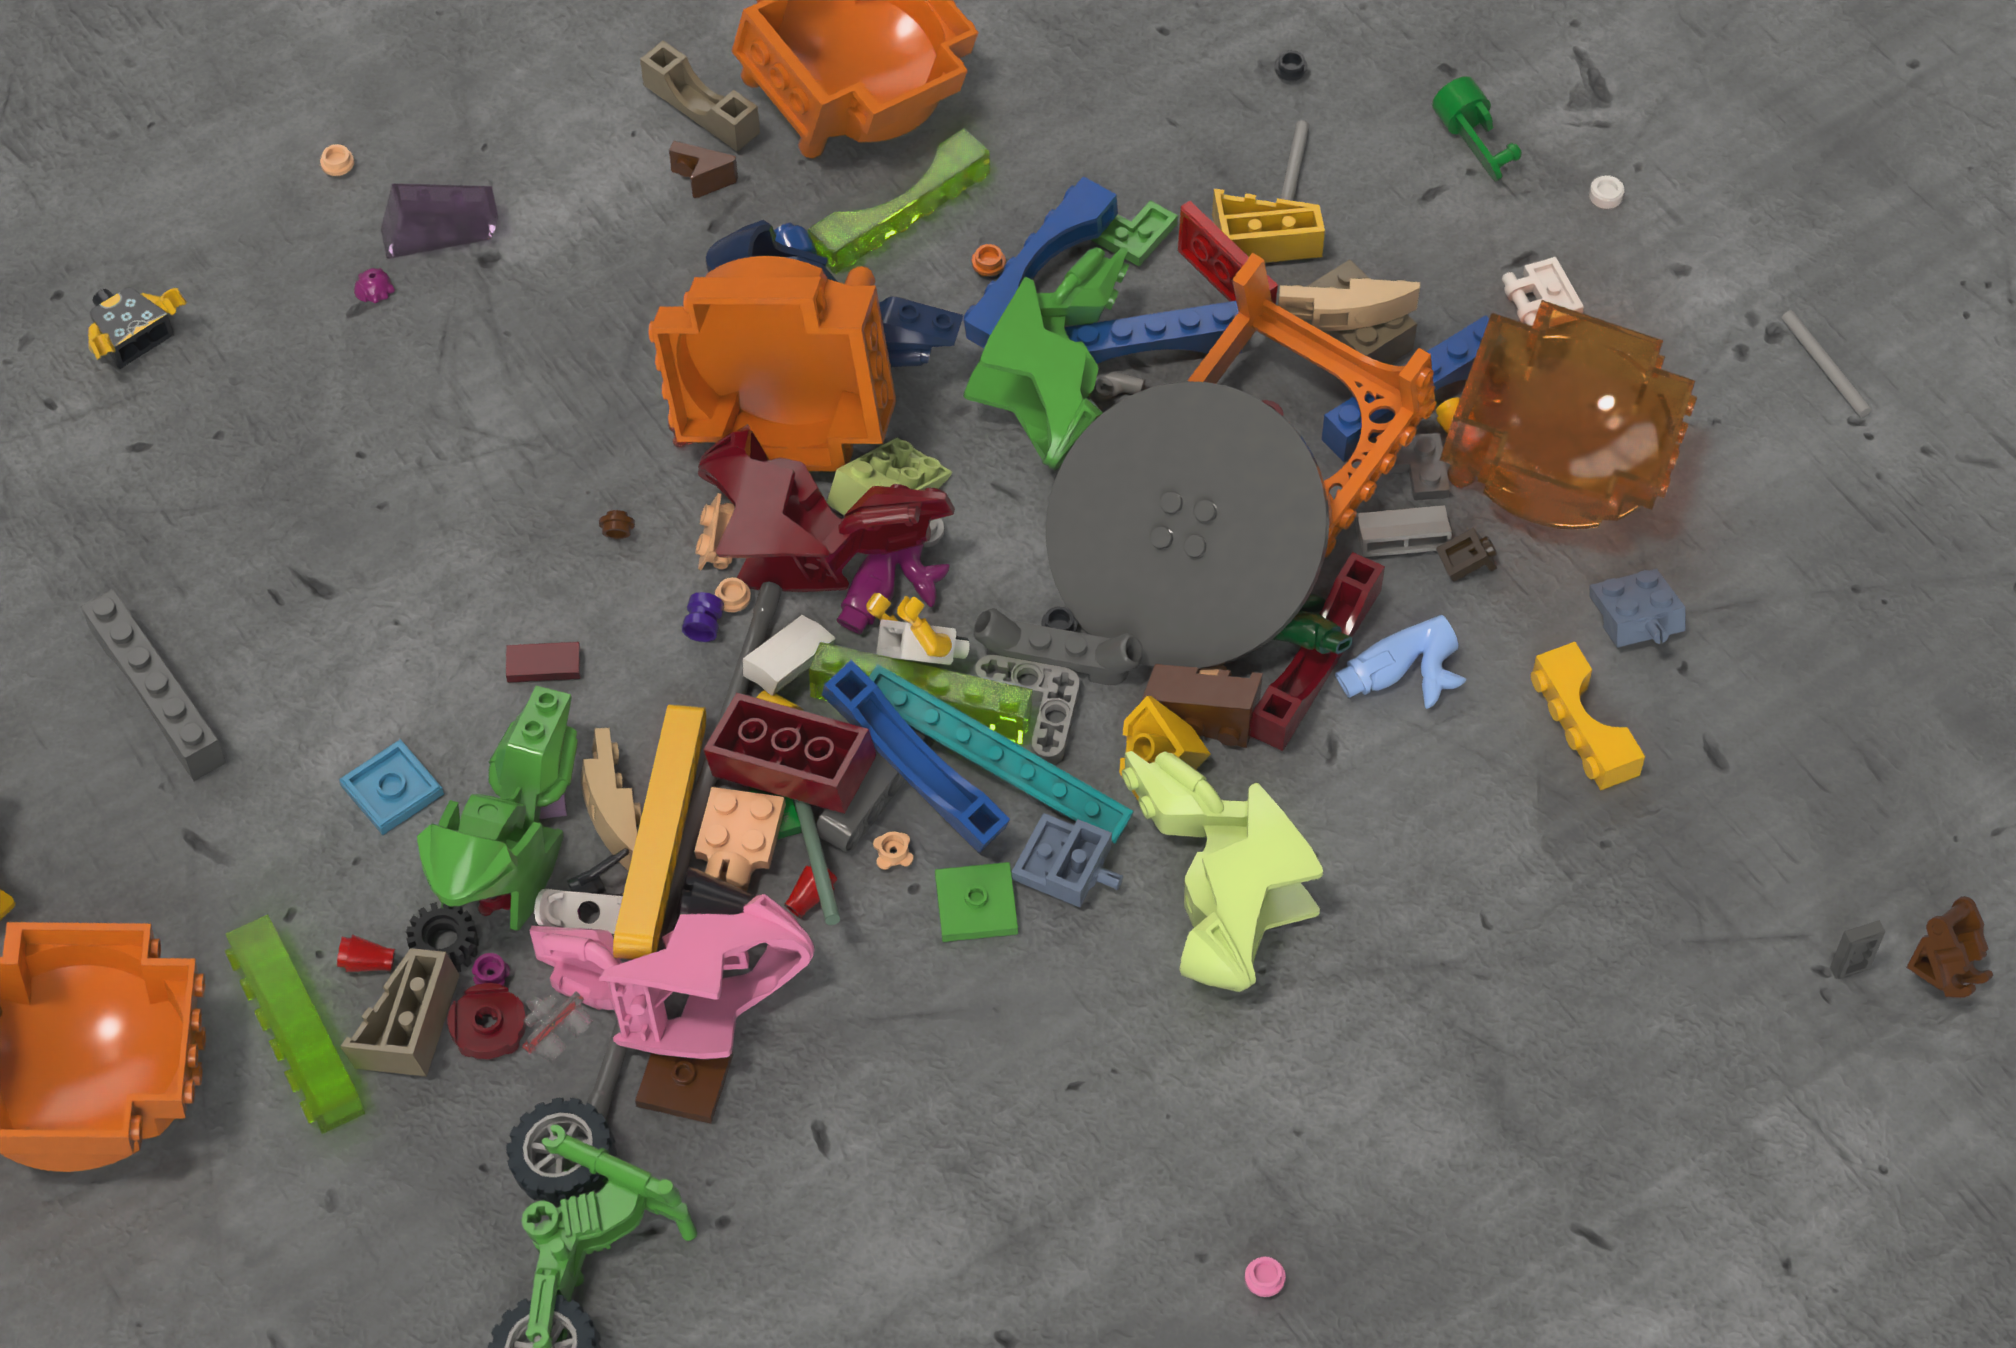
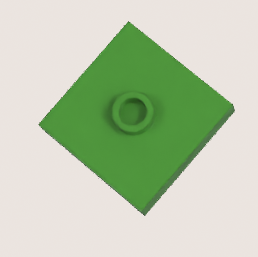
(976, 901)

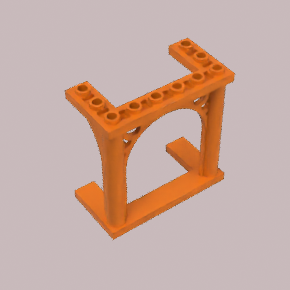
(1402, 389)

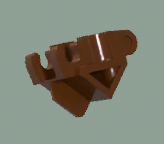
(1950, 949)

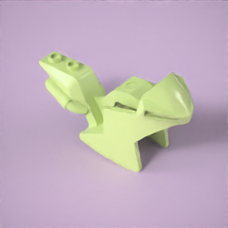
(1242, 878)

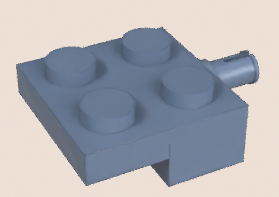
(1638, 608)
(1066, 859)

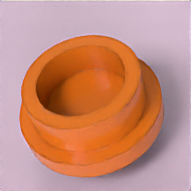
(988, 260)

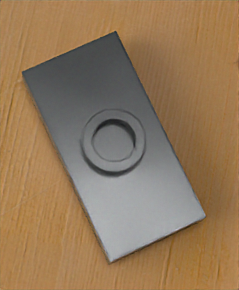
(1857, 949)

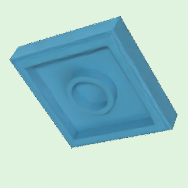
(391, 787)

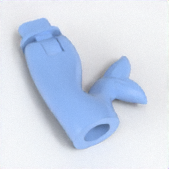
(1392, 657)

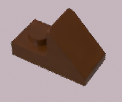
(706, 167)

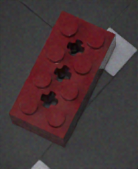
(790, 752)

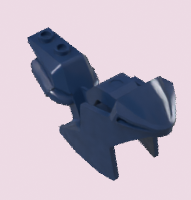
(908, 326)

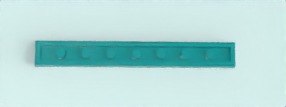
(1001, 755)

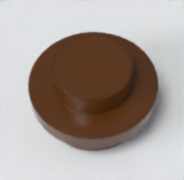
(616, 524)

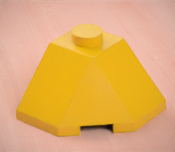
(1156, 729)

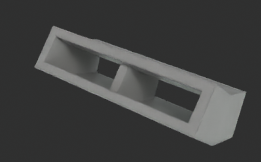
(1402, 530)

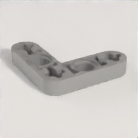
(1044, 690)

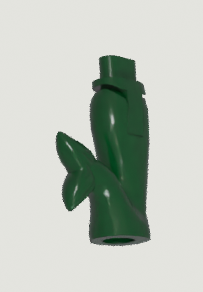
(1314, 630)

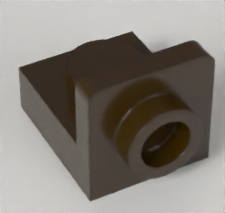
(1467, 554)

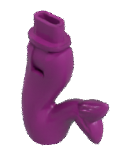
(878, 576)

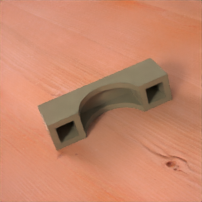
(673, 79)

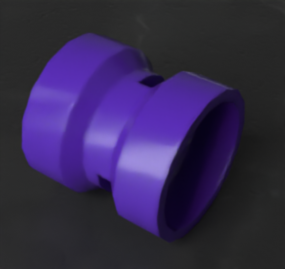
(702, 618)

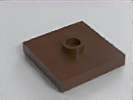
(683, 1086)

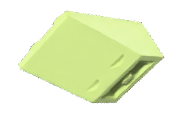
(886, 465)

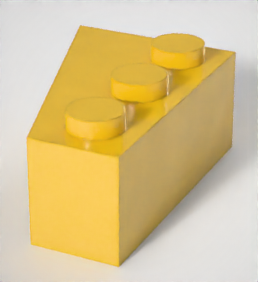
(1268, 228)

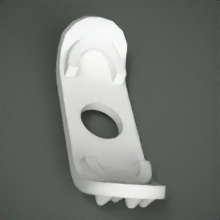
(560, 909)

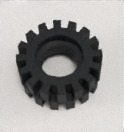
(444, 919)

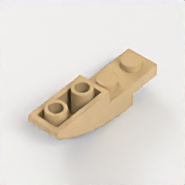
(1360, 306)
(606, 801)

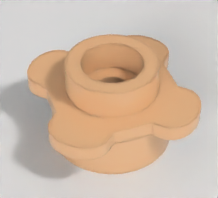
(891, 841)

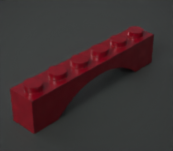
(1297, 687)

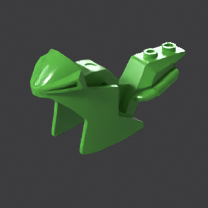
(1034, 364)
(500, 840)

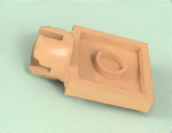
(739, 834)

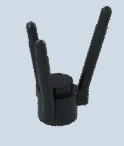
(590, 880)

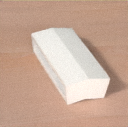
(785, 654)

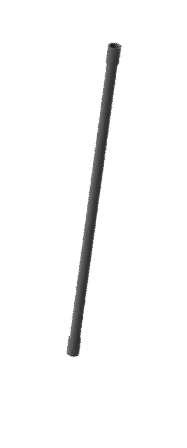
(762, 615)

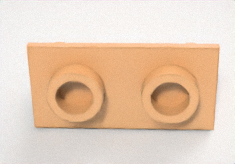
(715, 520)

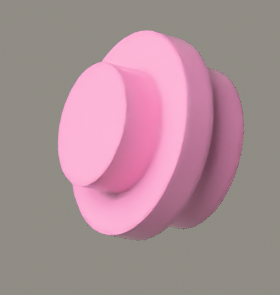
(1265, 1277)

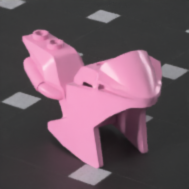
(689, 965)

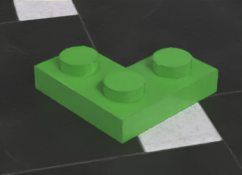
(1141, 234)

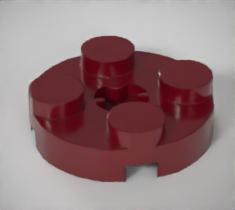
(492, 1041)

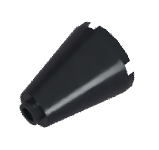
(710, 895)

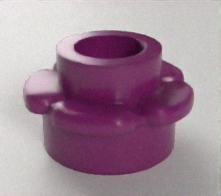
(490, 962)

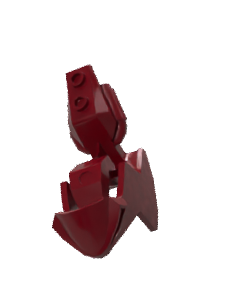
(789, 528)

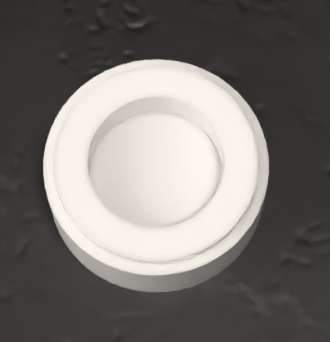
(1606, 192)

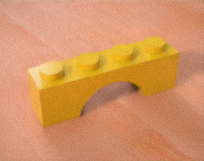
(1606, 752)

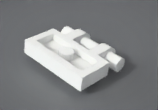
(1547, 283)

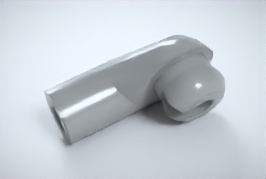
(1117, 383)

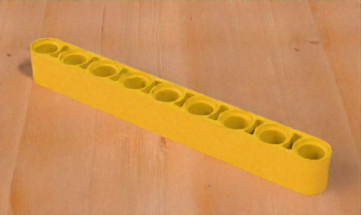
(660, 833)

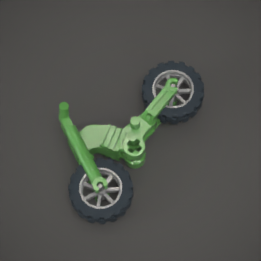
(582, 1220)

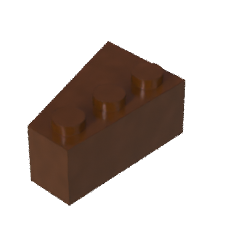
(1211, 704)

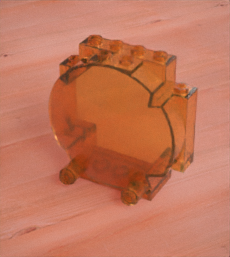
(1568, 419)

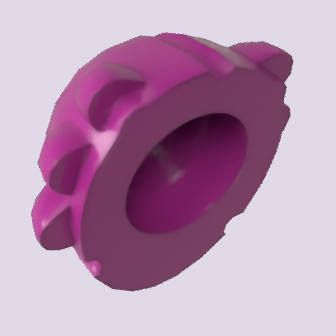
(373, 285)

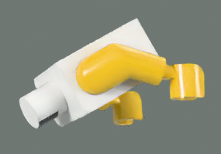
(915, 637)

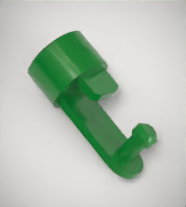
(1461, 108)

